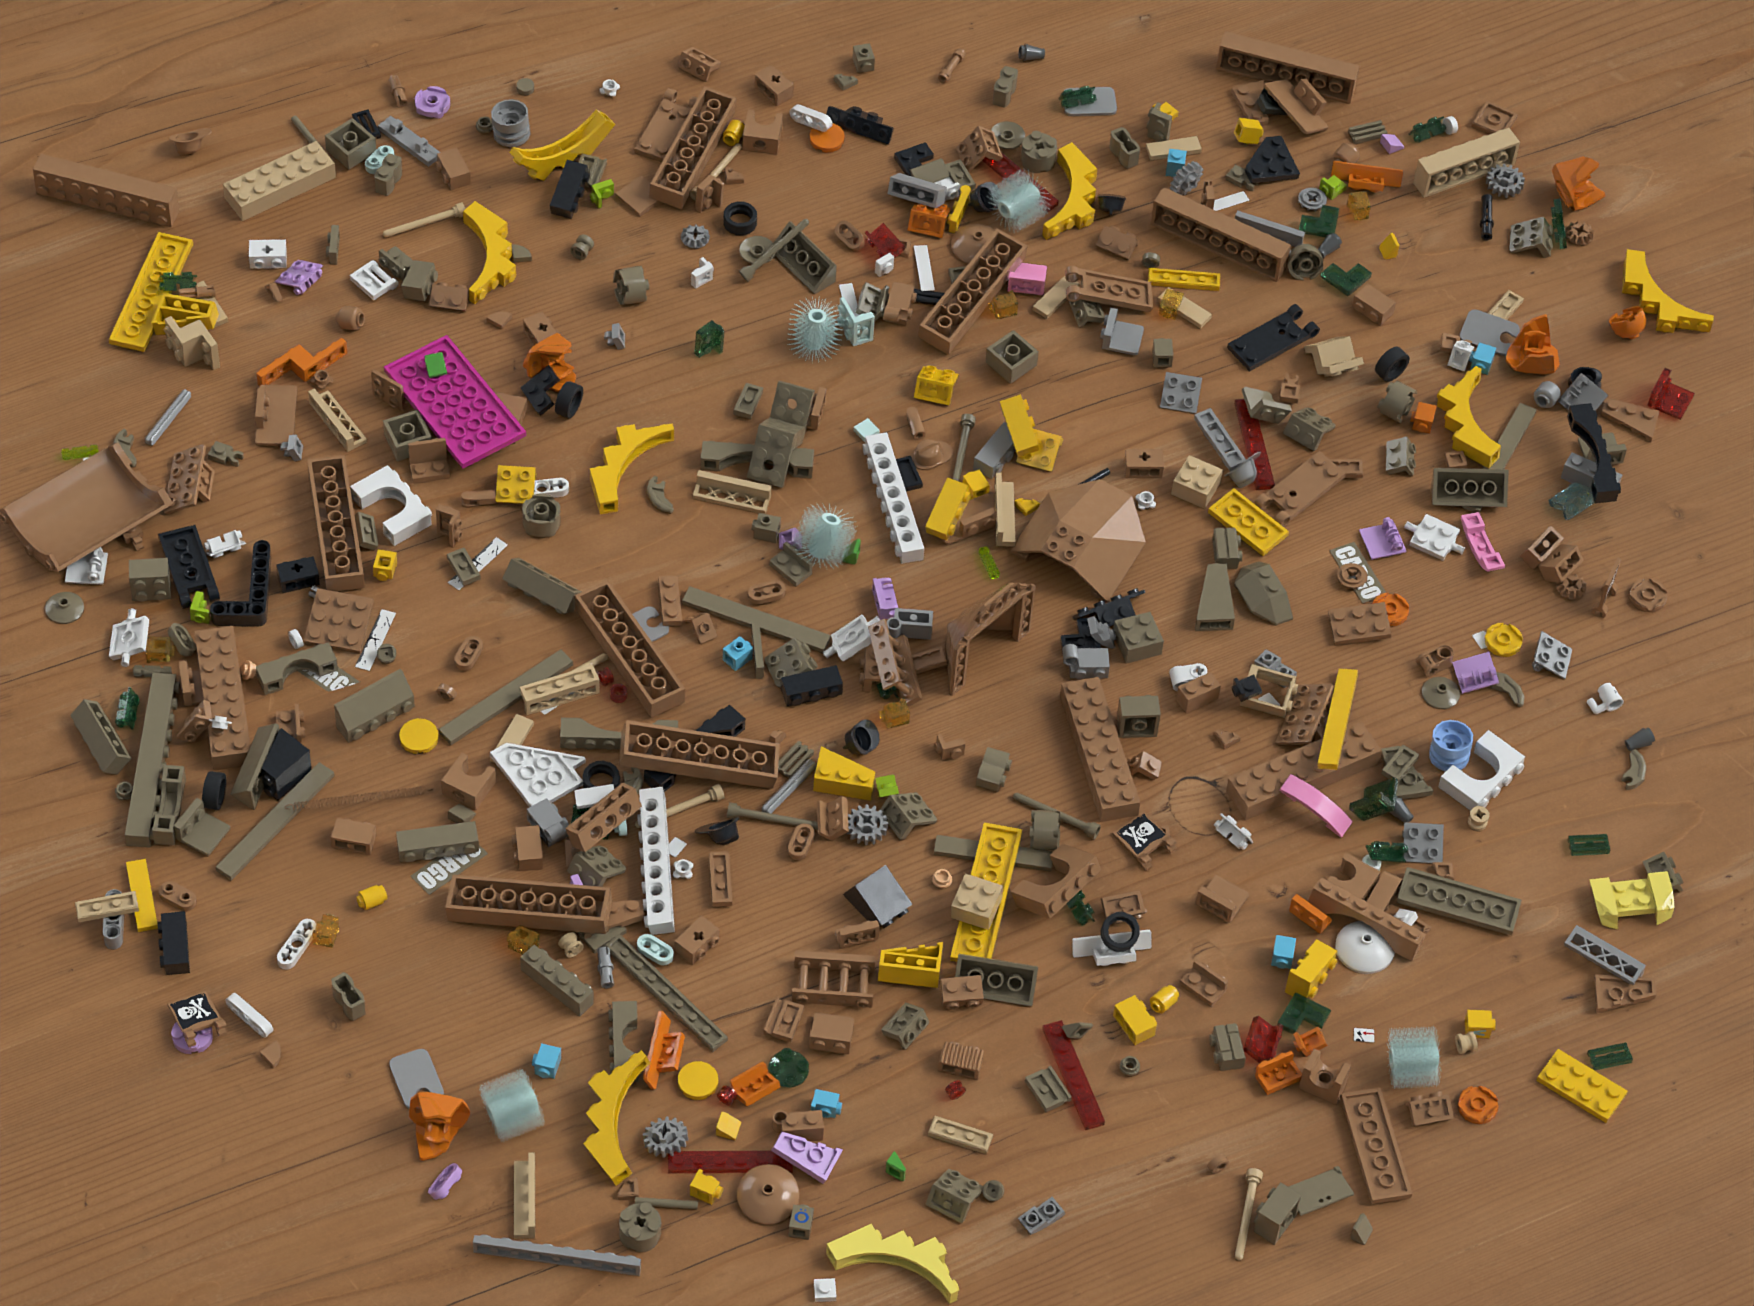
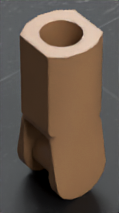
(915, 423)
(475, 498)

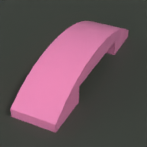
(1479, 542)
(1317, 803)

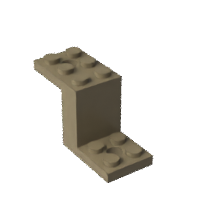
(780, 434)

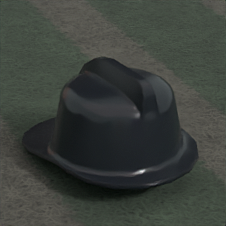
(980, 200)
(1111, 203)
(862, 738)
(721, 832)

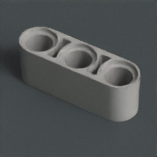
(113, 927)

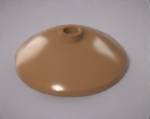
(969, 240)
(767, 1207)

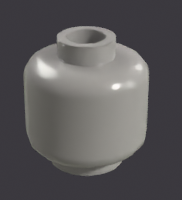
(1547, 394)

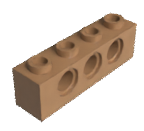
(603, 817)

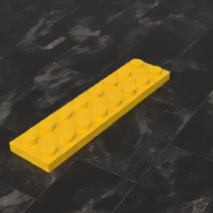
(135, 321)
(993, 863)

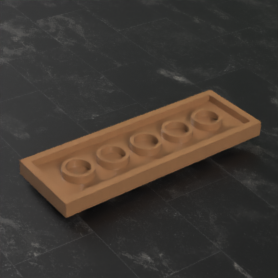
(1376, 1145)

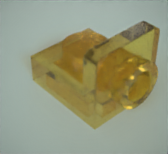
(1170, 303)

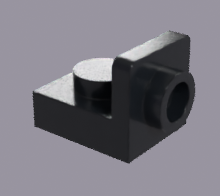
(1246, 688)

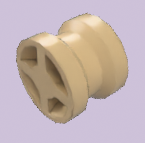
(1475, 822)
(571, 944)
(1466, 1042)

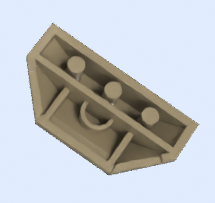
(1264, 593)

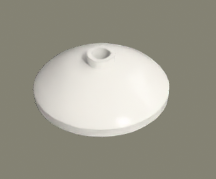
(1363, 955)

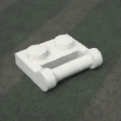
(370, 283)

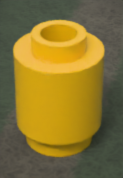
(733, 132)
(371, 897)
(1164, 999)

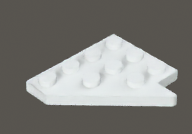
(538, 772)

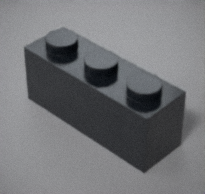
(569, 189)
(811, 686)
(174, 943)

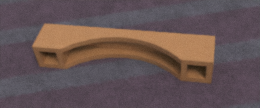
(1400, 936)

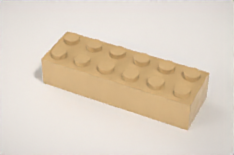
(1465, 162)
(279, 180)

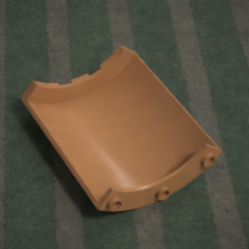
(83, 508)

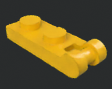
(959, 209)

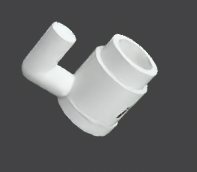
(1609, 697)

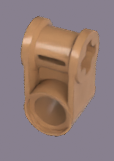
(1436, 660)

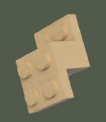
(191, 343)
(1334, 356)

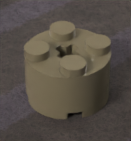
(1038, 152)
(630, 285)
(1397, 401)
(541, 515)
(1045, 830)
(640, 1227)

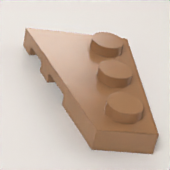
(624, 914)

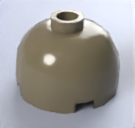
(1305, 262)

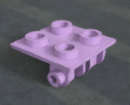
(301, 275)
(1383, 539)
(1475, 672)

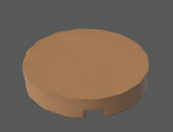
(1648, 595)

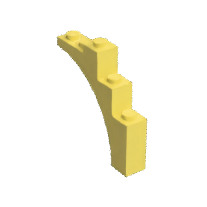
(868, 1247)

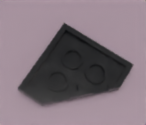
(1271, 162)

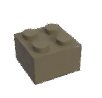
(350, 143)
(1011, 356)
(404, 430)
(149, 579)
(1138, 637)
(1138, 716)
(1276, 1213)

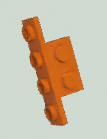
(1366, 176)
(664, 1050)

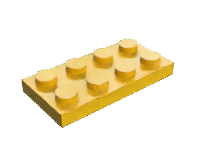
(1250, 521)
(1582, 1085)

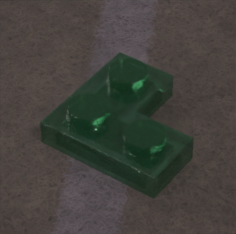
(1558, 224)
(1320, 226)
(1346, 281)
(1301, 1010)

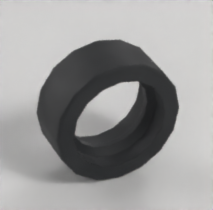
(740, 208)
(1392, 364)
(569, 399)
(600, 767)
(214, 790)
(1131, 921)

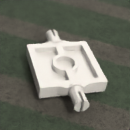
(1434, 537)
(129, 637)
(851, 638)

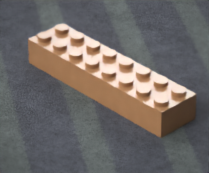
(1275, 62)
(692, 147)
(106, 190)
(1220, 234)
(972, 291)
(335, 523)
(629, 648)
(224, 690)
(1099, 749)
(699, 754)
(1258, 788)
(529, 904)

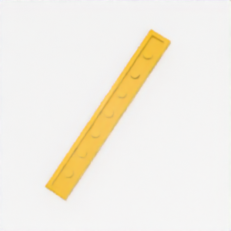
(1337, 719)

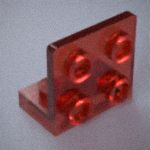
(1669, 397)

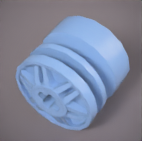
(1450, 745)

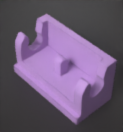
(884, 597)

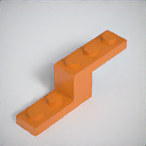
(302, 362)

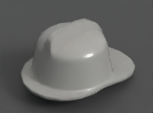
(1245, 472)

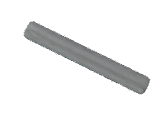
(168, 417)
(793, 782)

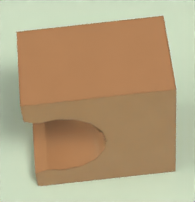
(762, 137)
(464, 788)
(1361, 874)
(1317, 1071)

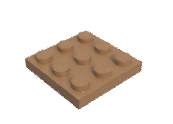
(339, 620)

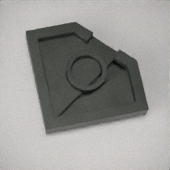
(1268, 104)

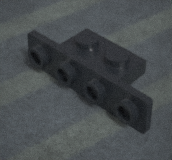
(861, 123)
(1117, 609)

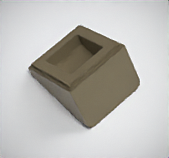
(460, 814)
(1076, 1030)
(1361, 1230)

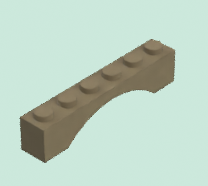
(719, 455)
(580, 734)

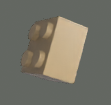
(1196, 482)
(976, 901)

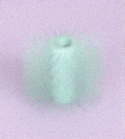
(1019, 200)
(815, 329)
(824, 535)
(1413, 1057)
(511, 1104)

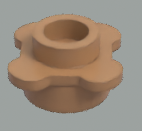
(322, 378)

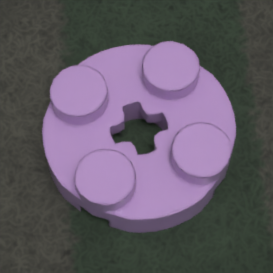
(436, 109)
(203, 1040)

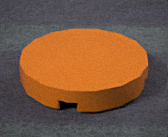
(829, 140)
(1396, 607)
(1478, 1105)

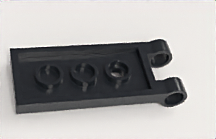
(1265, 341)
(188, 557)

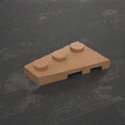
(1246, 98)
(1637, 418)
(1614, 992)

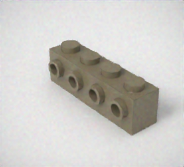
(541, 585)
(100, 737)
(437, 841)
(557, 980)

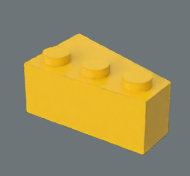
(184, 312)
(1020, 425)
(948, 509)
(842, 776)
(911, 966)
(1311, 970)

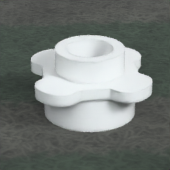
(609, 88)
(1145, 496)
(220, 722)
(683, 864)

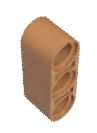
(1385, 891)

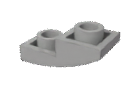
(1102, 632)
(1273, 662)
(1042, 1216)

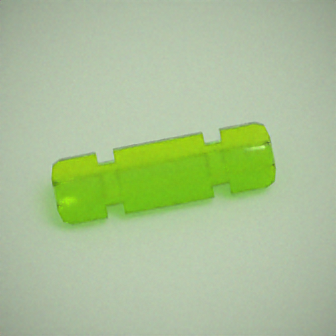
(79, 452)
(989, 562)

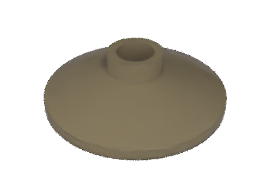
(1008, 134)
(754, 248)
(65, 613)
(1440, 698)

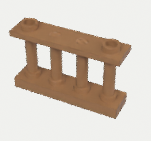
(895, 662)
(837, 962)

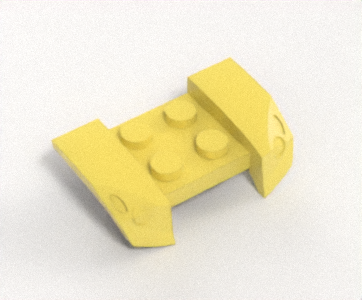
(1633, 898)

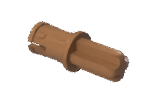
(397, 90)
(197, 292)

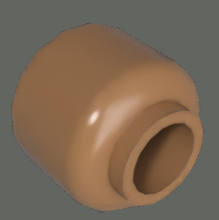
(1347, 153)
(350, 318)

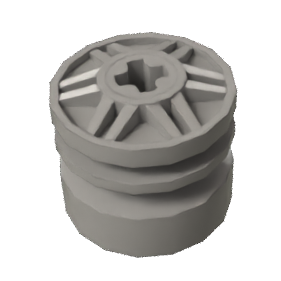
(510, 123)

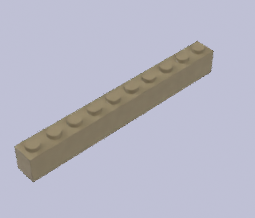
(151, 759)

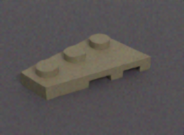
(1412, 783)

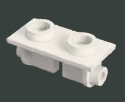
(217, 547)
(1228, 825)

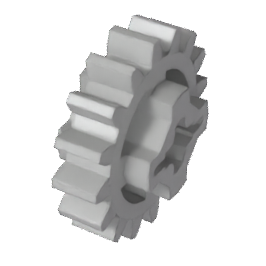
(1187, 178)
(1505, 180)
(866, 824)
(665, 1137)

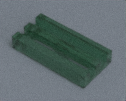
(1589, 847)
(1611, 1059)

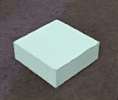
(865, 428)

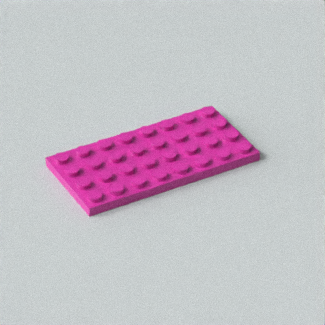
(456, 404)

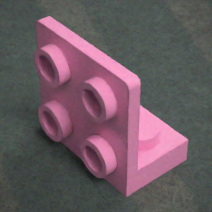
(1028, 279)

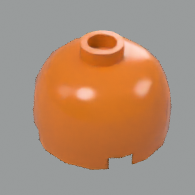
(1629, 323)

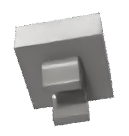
(616, 336)
(293, 448)

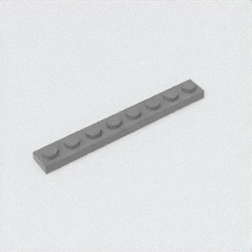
(557, 1255)

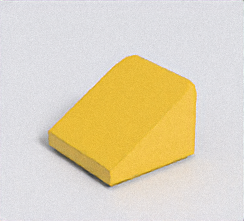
(1389, 247)
(728, 1126)

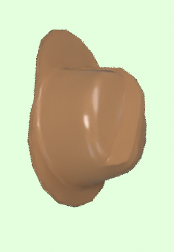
(189, 142)
(931, 453)

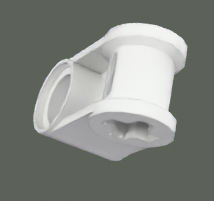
(1183, 674)

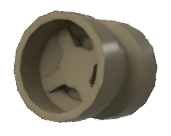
(582, 246)

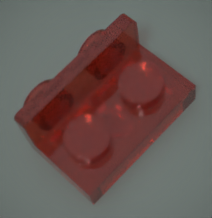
(884, 241)
(1262, 1039)

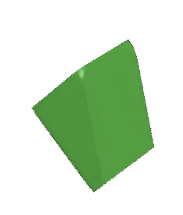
(435, 364)
(853, 552)
(895, 1167)

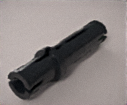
(1486, 230)

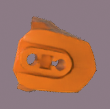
(1573, 182)
(1533, 349)
(550, 352)
(436, 1121)

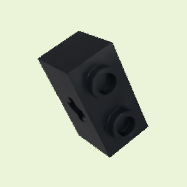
(298, 574)

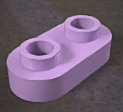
(444, 1181)

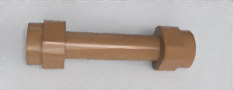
(945, 74)

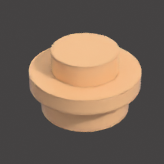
(248, 670)
(942, 878)

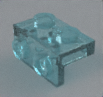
(1572, 500)

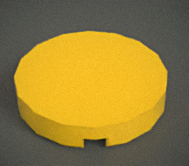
(1503, 640)
(418, 736)
(698, 1080)

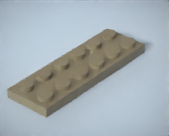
(1459, 901)

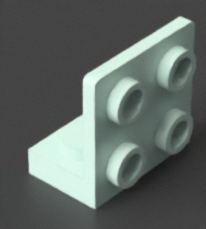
(858, 328)

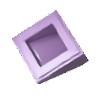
(1391, 143)
(789, 536)

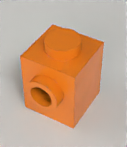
(1423, 417)

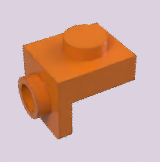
(1310, 1040)

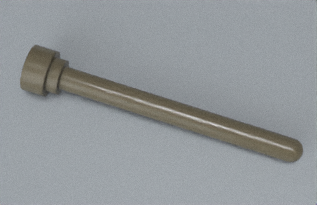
(748, 272)
(967, 423)
(736, 811)
(1091, 829)

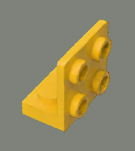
(935, 385)
(1047, 452)
(515, 484)

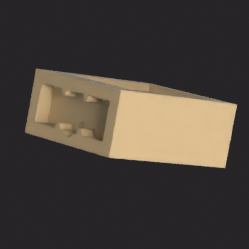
(1274, 677)

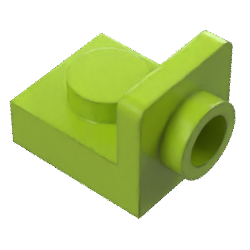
(1332, 186)
(601, 191)
(198, 609)
(886, 785)

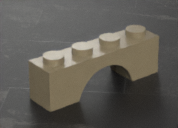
(316, 659)
(170, 806)
(624, 1021)

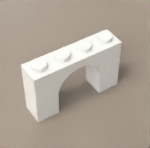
(388, 484)
(1475, 792)

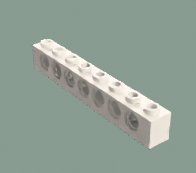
(893, 497)
(663, 921)

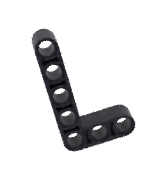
(251, 612)

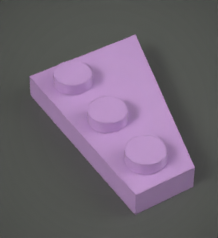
(809, 1157)

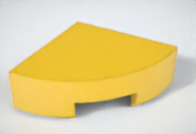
(1026, 506)

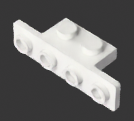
(1103, 955)

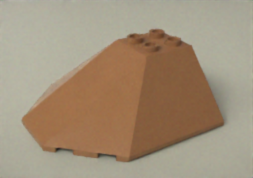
(1089, 530)
(1004, 609)

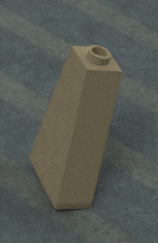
(1216, 603)

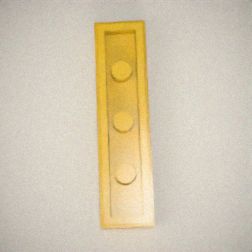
(1184, 279)
(140, 883)

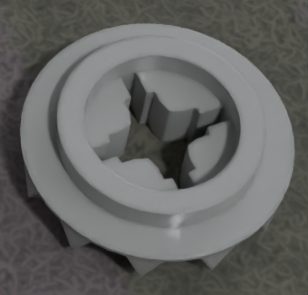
(1312, 193)
(701, 239)

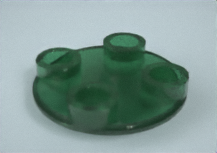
(789, 1067)

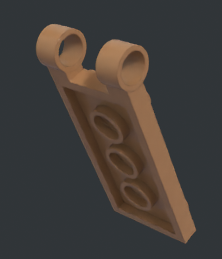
(661, 130)
(1113, 289)
(1307, 482)

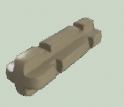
(148, 670)

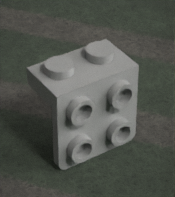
(1120, 335)

